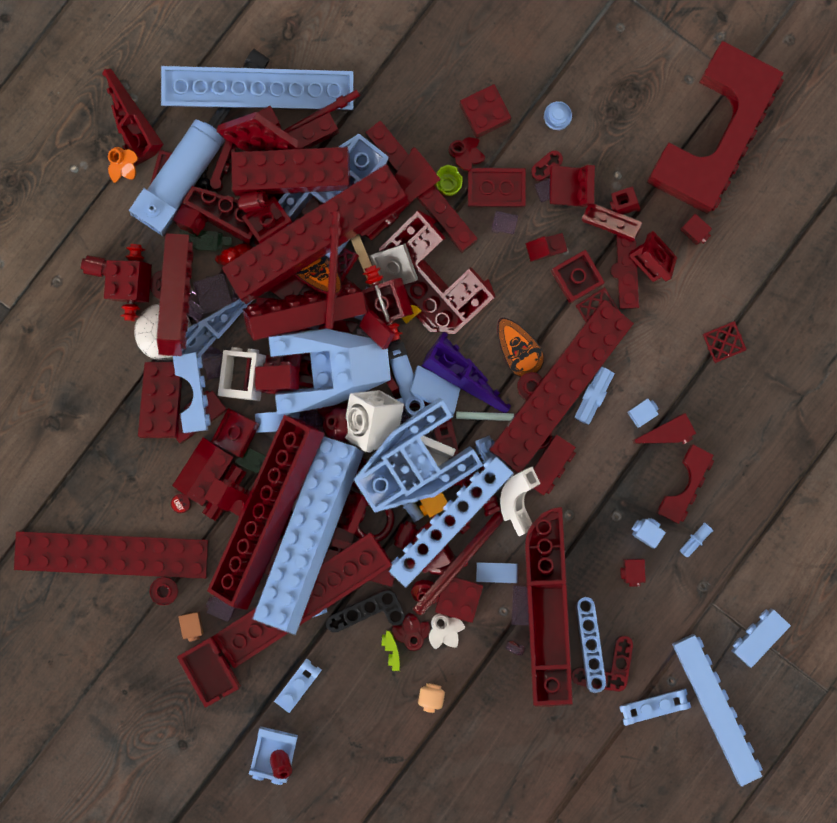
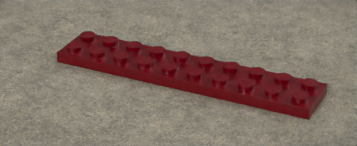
(561, 386)
(111, 554)
(334, 581)

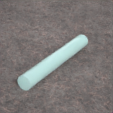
(484, 416)

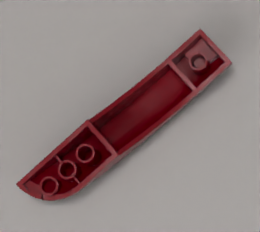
(548, 611)

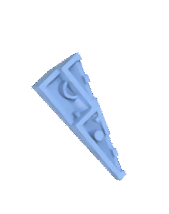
(209, 329)

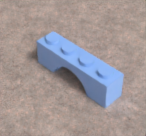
(195, 417)

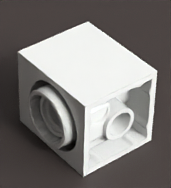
(372, 418)

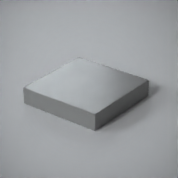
(395, 264)

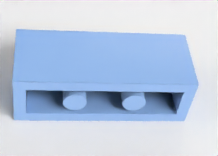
(760, 637)

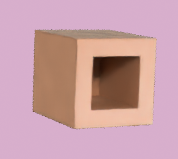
(191, 626)

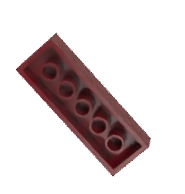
(291, 170)
(175, 295)
(301, 311)

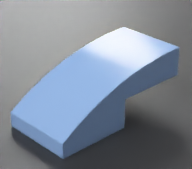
(497, 572)

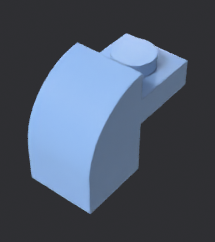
(270, 421)

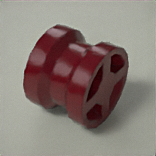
(491, 506)

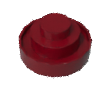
(527, 384)
(420, 588)
(163, 591)

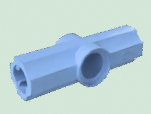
(594, 395)

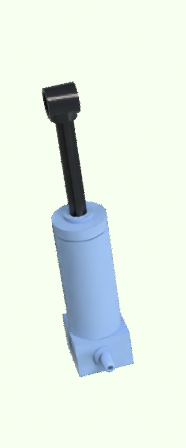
(185, 166)

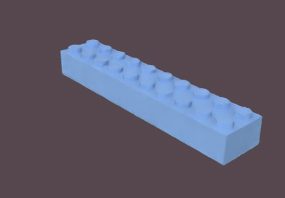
(308, 535)

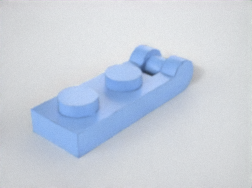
(297, 686)

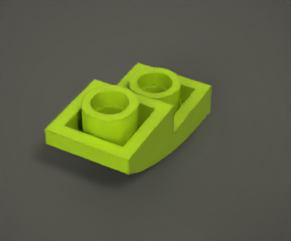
(390, 645)

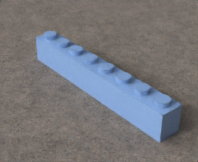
(717, 709)

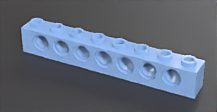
(405, 574)

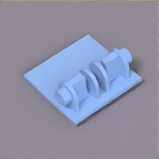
(482, 447)

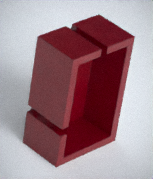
(208, 672)

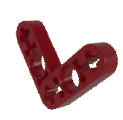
(615, 672)

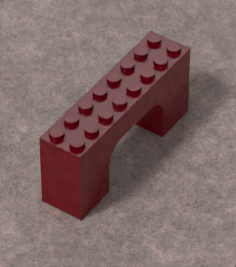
(750, 89)

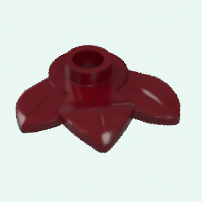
(468, 153)
(411, 629)

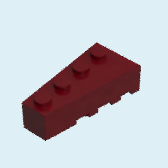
(220, 212)

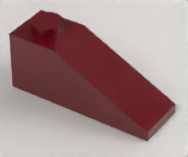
(673, 431)

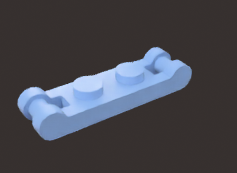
(655, 706)

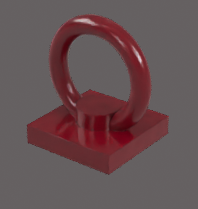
(354, 513)

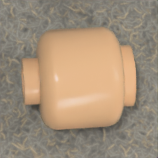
(431, 697)

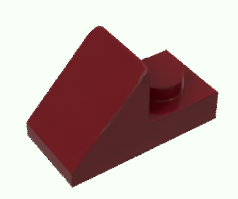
(546, 247)

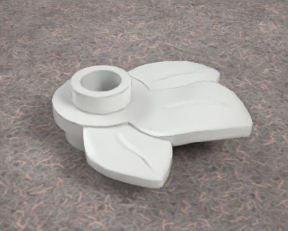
(445, 633)

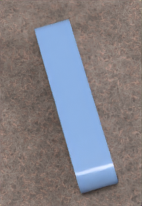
(588, 654)

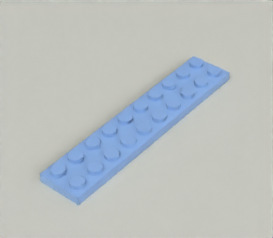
(253, 87)

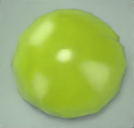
(450, 180)

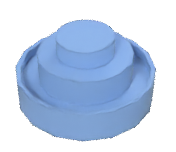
(557, 115)

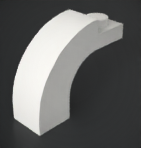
(513, 499)

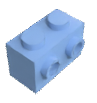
(648, 532)

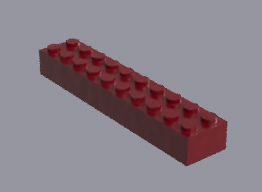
(310, 235)
(265, 512)

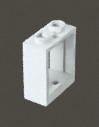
(227, 373)

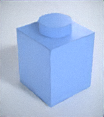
(643, 412)

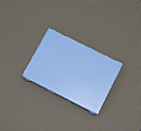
(431, 387)

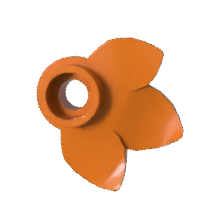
(123, 166)

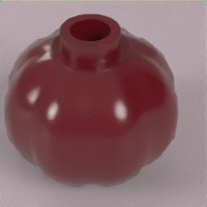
(336, 424)

